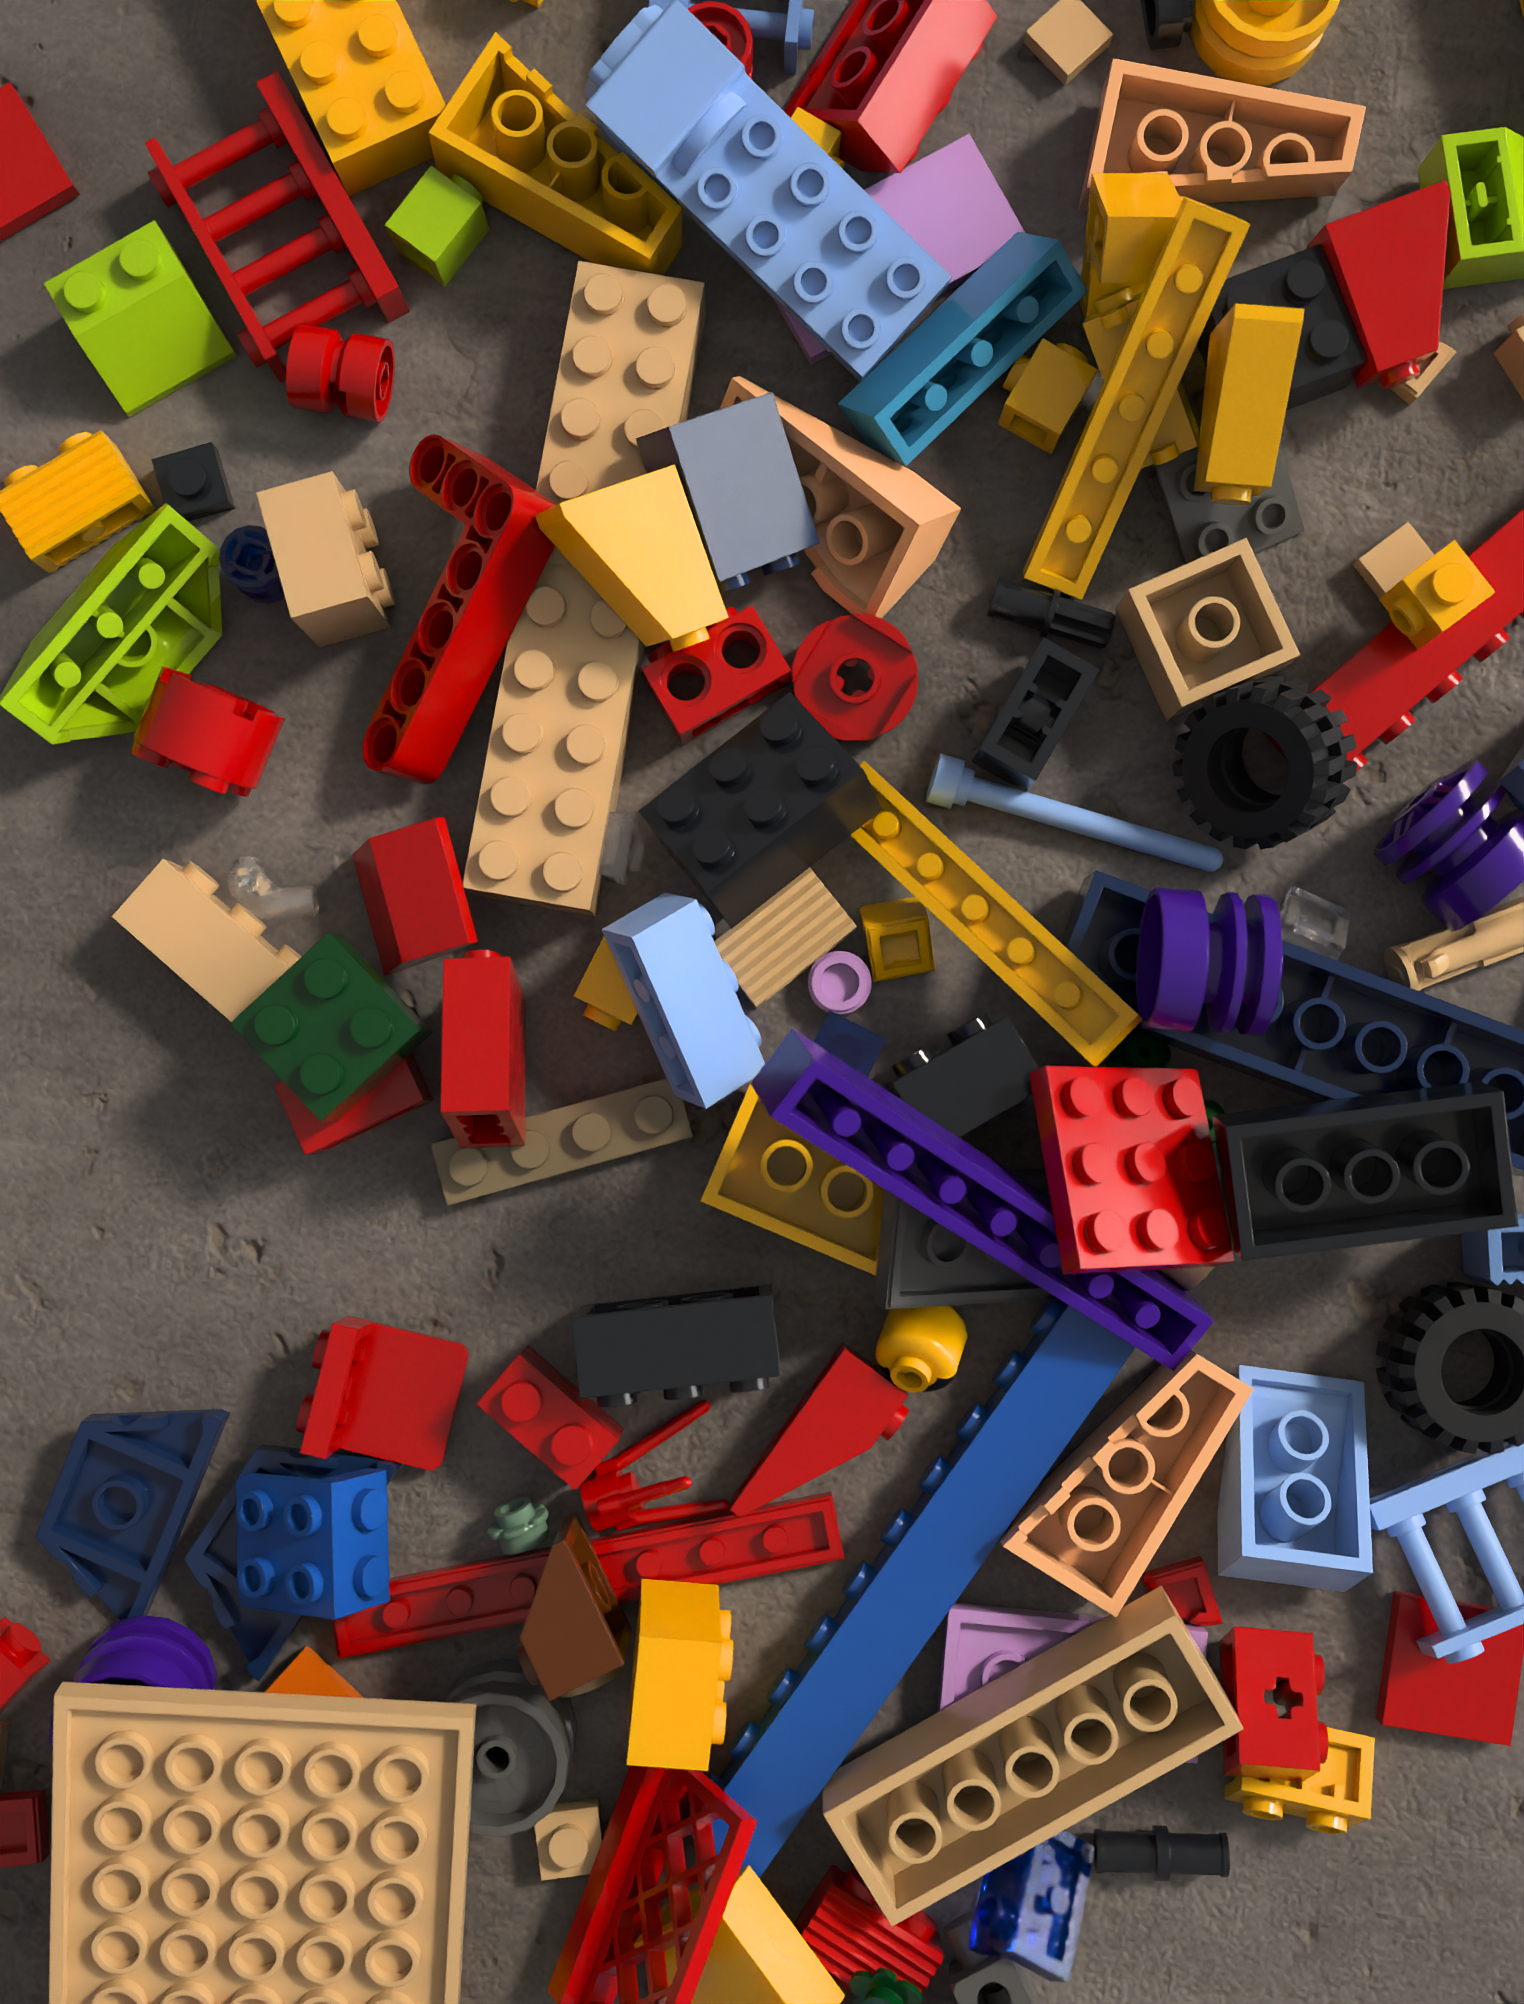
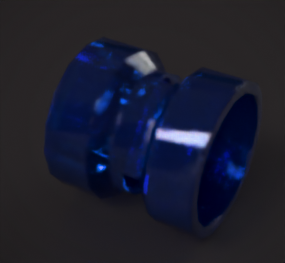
(261, 578)

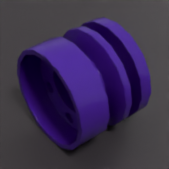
(1458, 840)
(1225, 962)
(147, 1654)

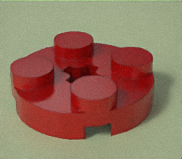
(847, 642)

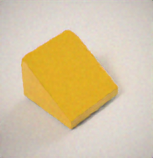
(897, 938)

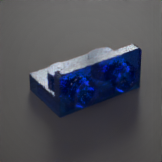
(1035, 1907)

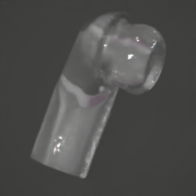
(266, 900)

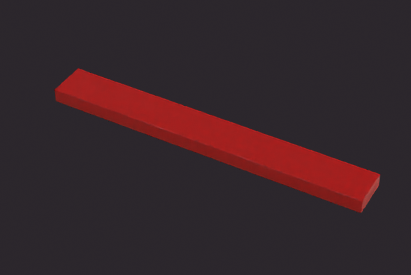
(503, 1587)

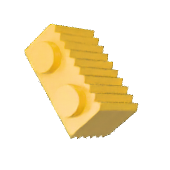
(72, 500)

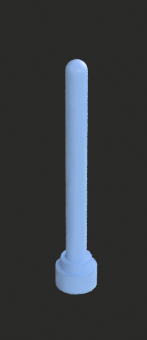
(956, 784)

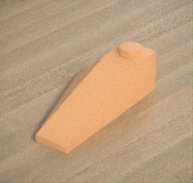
(870, 513)

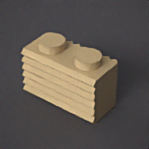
(783, 937)

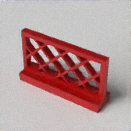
(625, 1895)

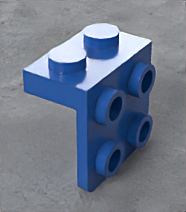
(313, 1543)

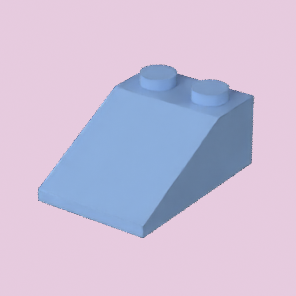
(1296, 1483)

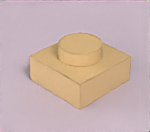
(569, 1839)

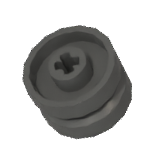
(518, 1747)

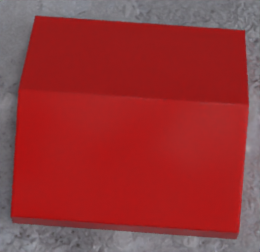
(414, 895)

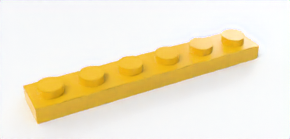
(1135, 396)
(995, 925)

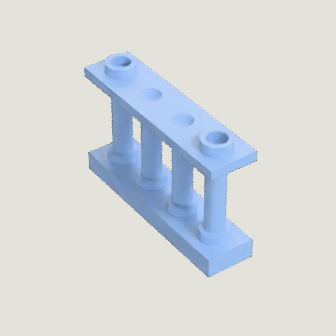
(1461, 1491)

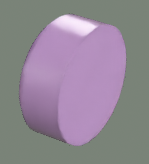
(839, 982)

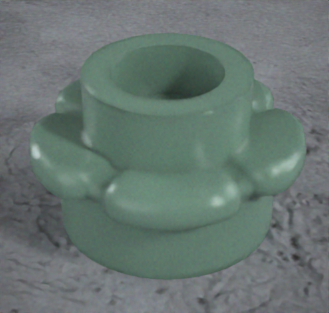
(519, 1525)

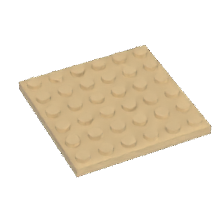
(257, 1847)

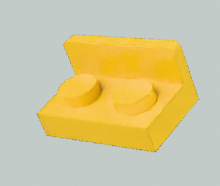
(1329, 1799)

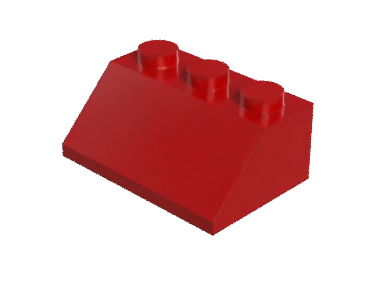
(891, 74)

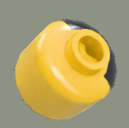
(921, 1347)

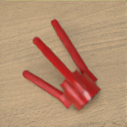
(618, 1498)

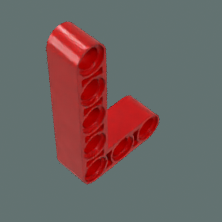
(467, 612)

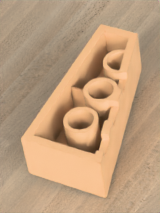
(1221, 136)

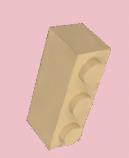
(202, 938)

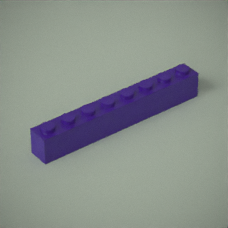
(966, 1194)

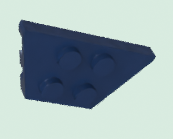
(128, 1500)
(215, 1552)

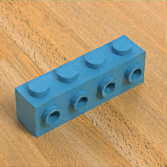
(963, 346)

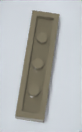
(566, 1141)

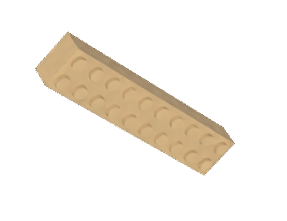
(571, 658)

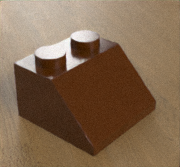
(575, 1618)

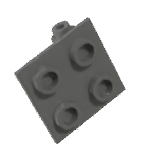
(1209, 526)

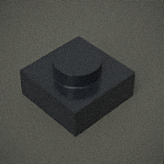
(194, 482)

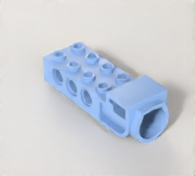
(761, 186)

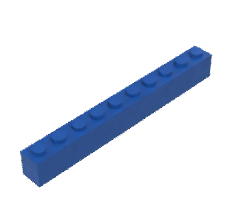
(917, 1574)

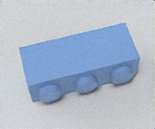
(686, 998)

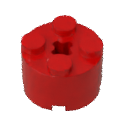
(206, 732)

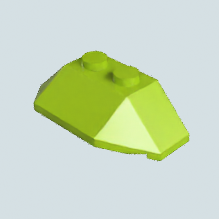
(101, 652)

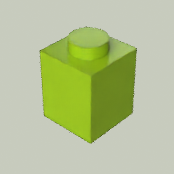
(439, 224)

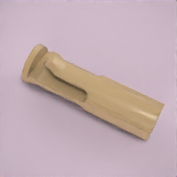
(1447, 953)

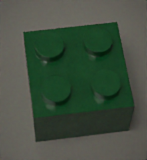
(331, 1028)

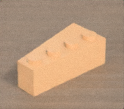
(1127, 1482)

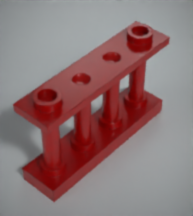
(308, 177)

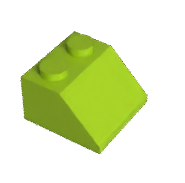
(140, 318)

